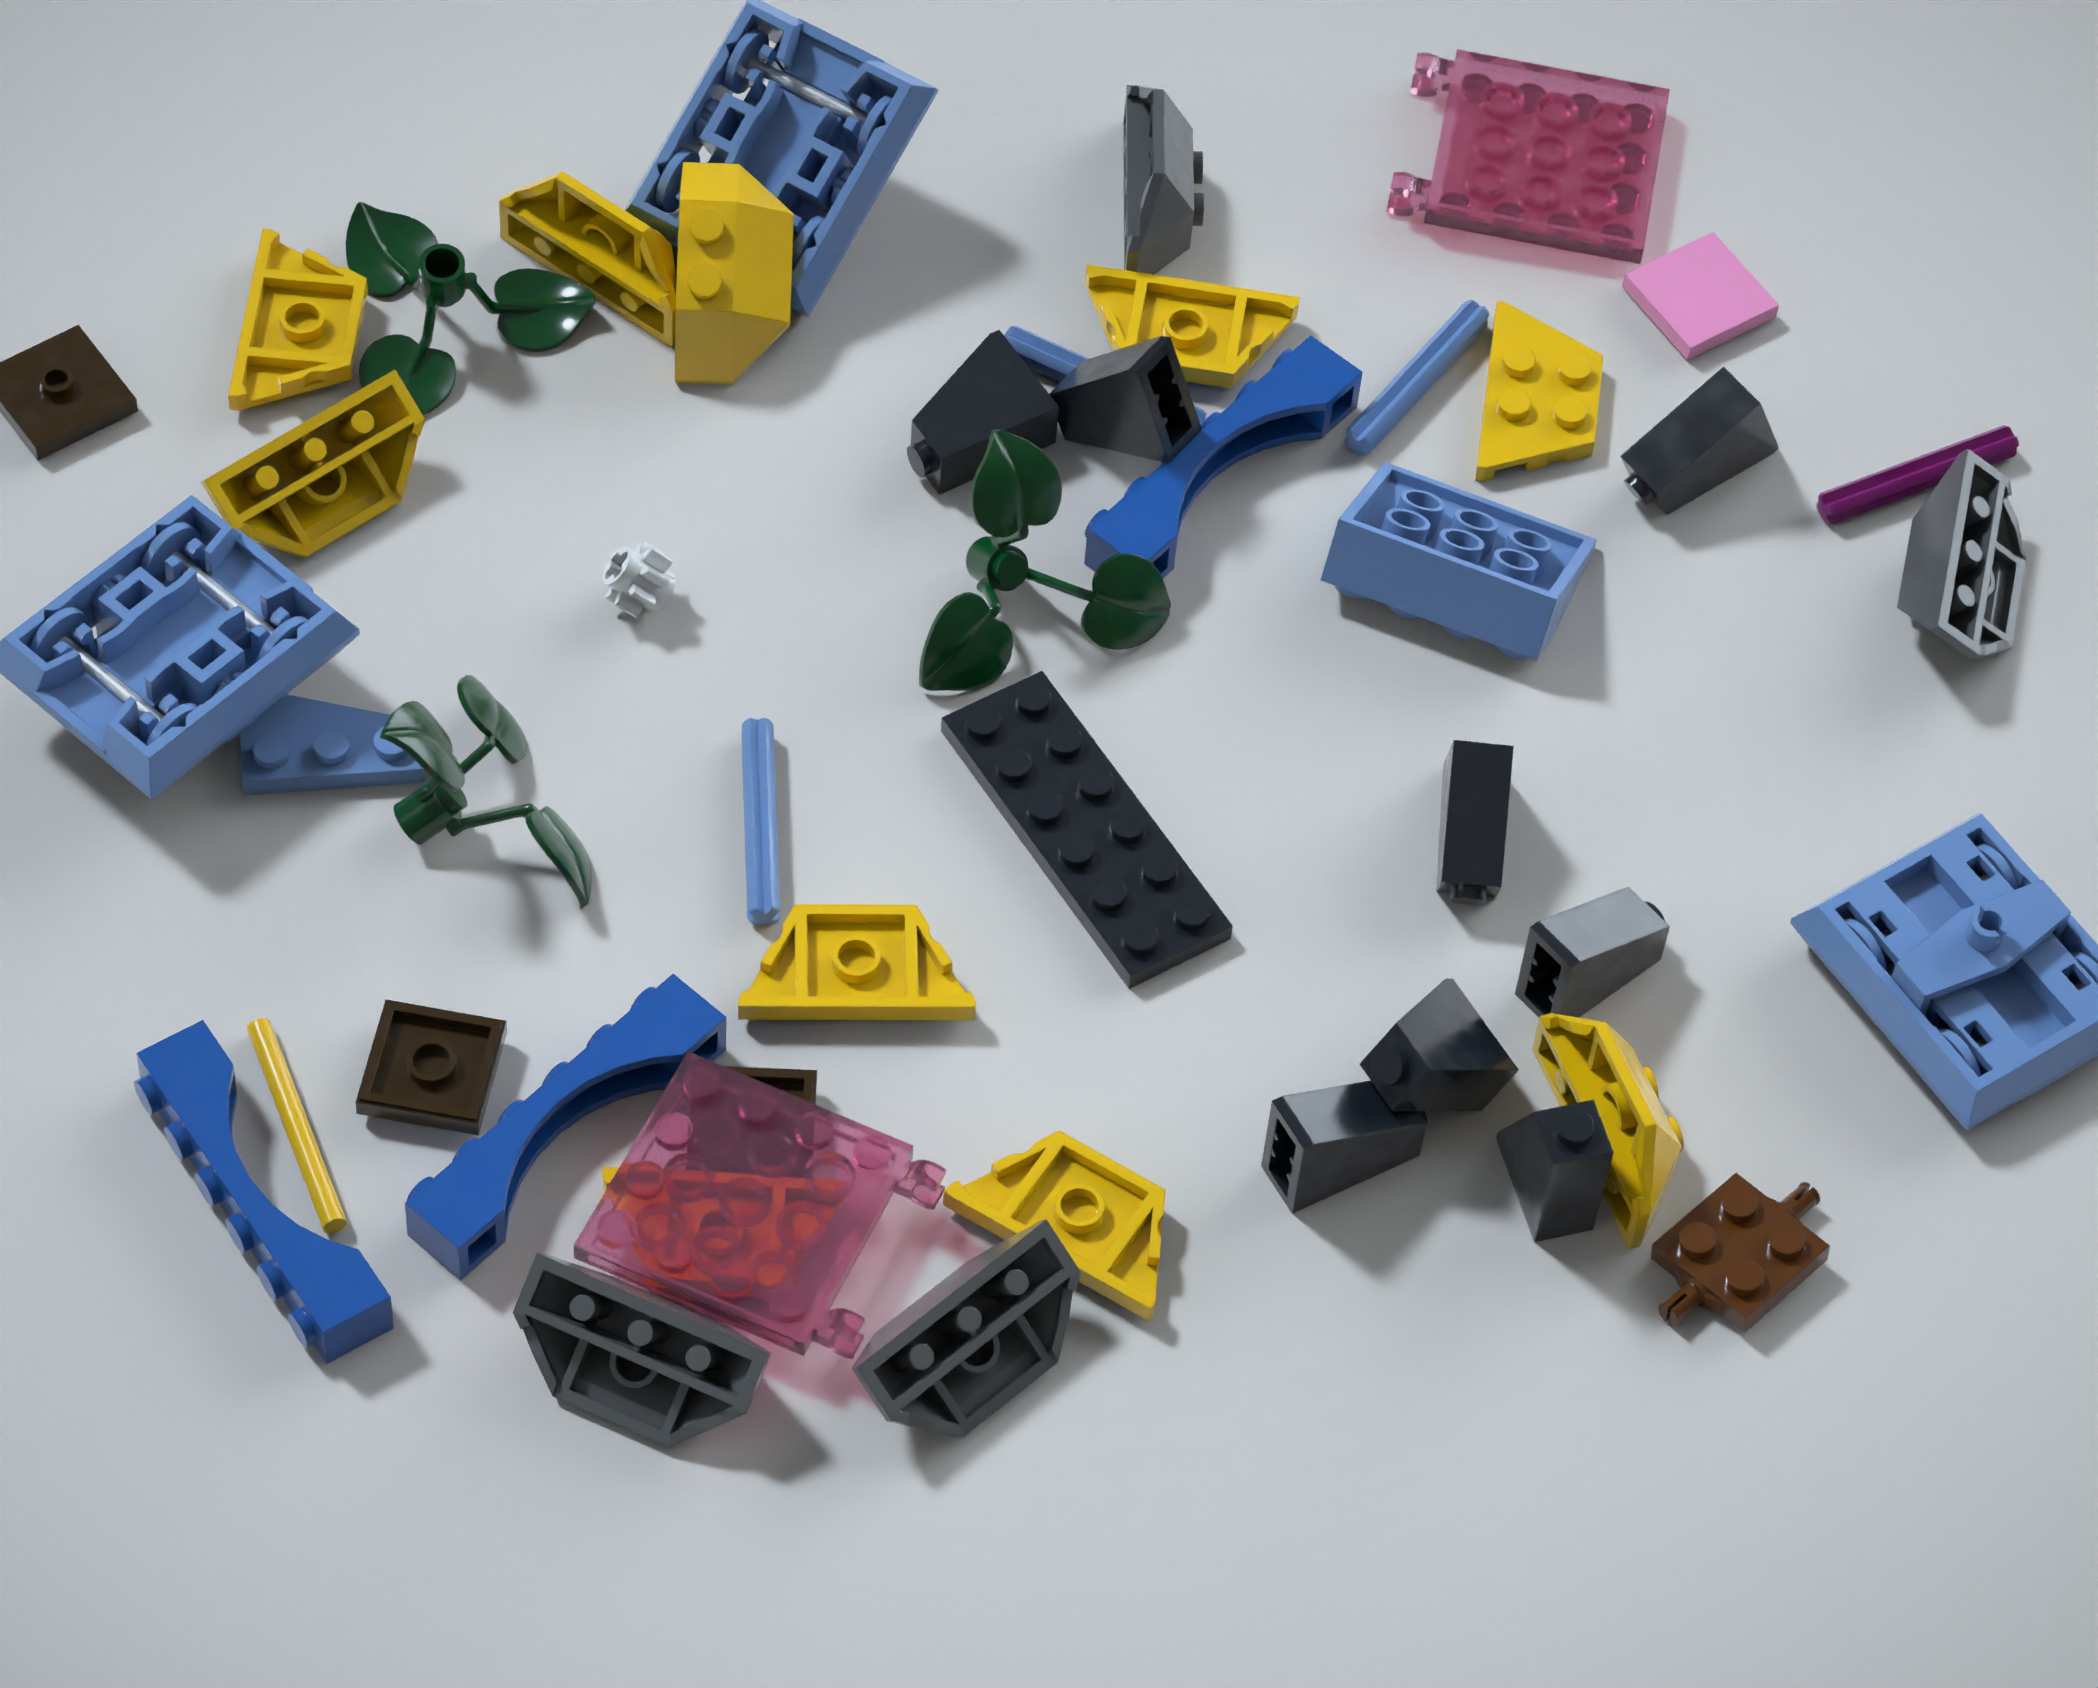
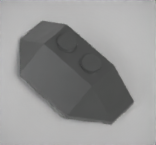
(1158, 180)
(1966, 560)
(974, 1336)
(635, 1353)

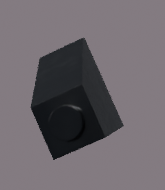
(983, 395)
(1129, 402)
(1699, 444)
(1473, 820)
(1589, 953)
(1439, 1057)
(1335, 1140)
(1558, 1167)

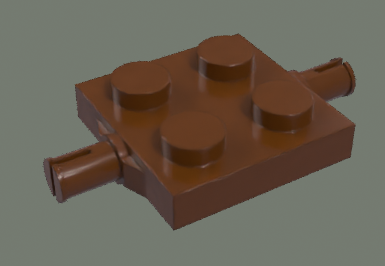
(1739, 1253)

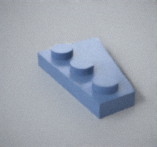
(321, 747)

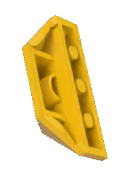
(596, 246)
(729, 272)
(324, 471)
(1594, 1062)

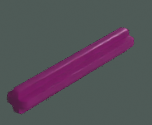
(1911, 475)

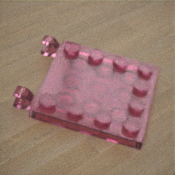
(1538, 155)
(752, 1206)

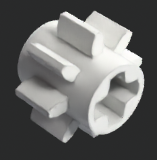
(639, 578)

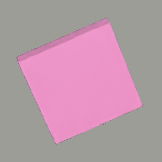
(1700, 296)

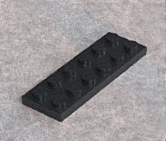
(1086, 829)

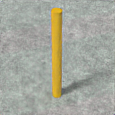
(296, 1126)

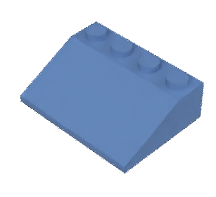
(1457, 561)

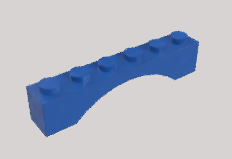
(1293, 402)
(468, 1205)
(325, 1284)

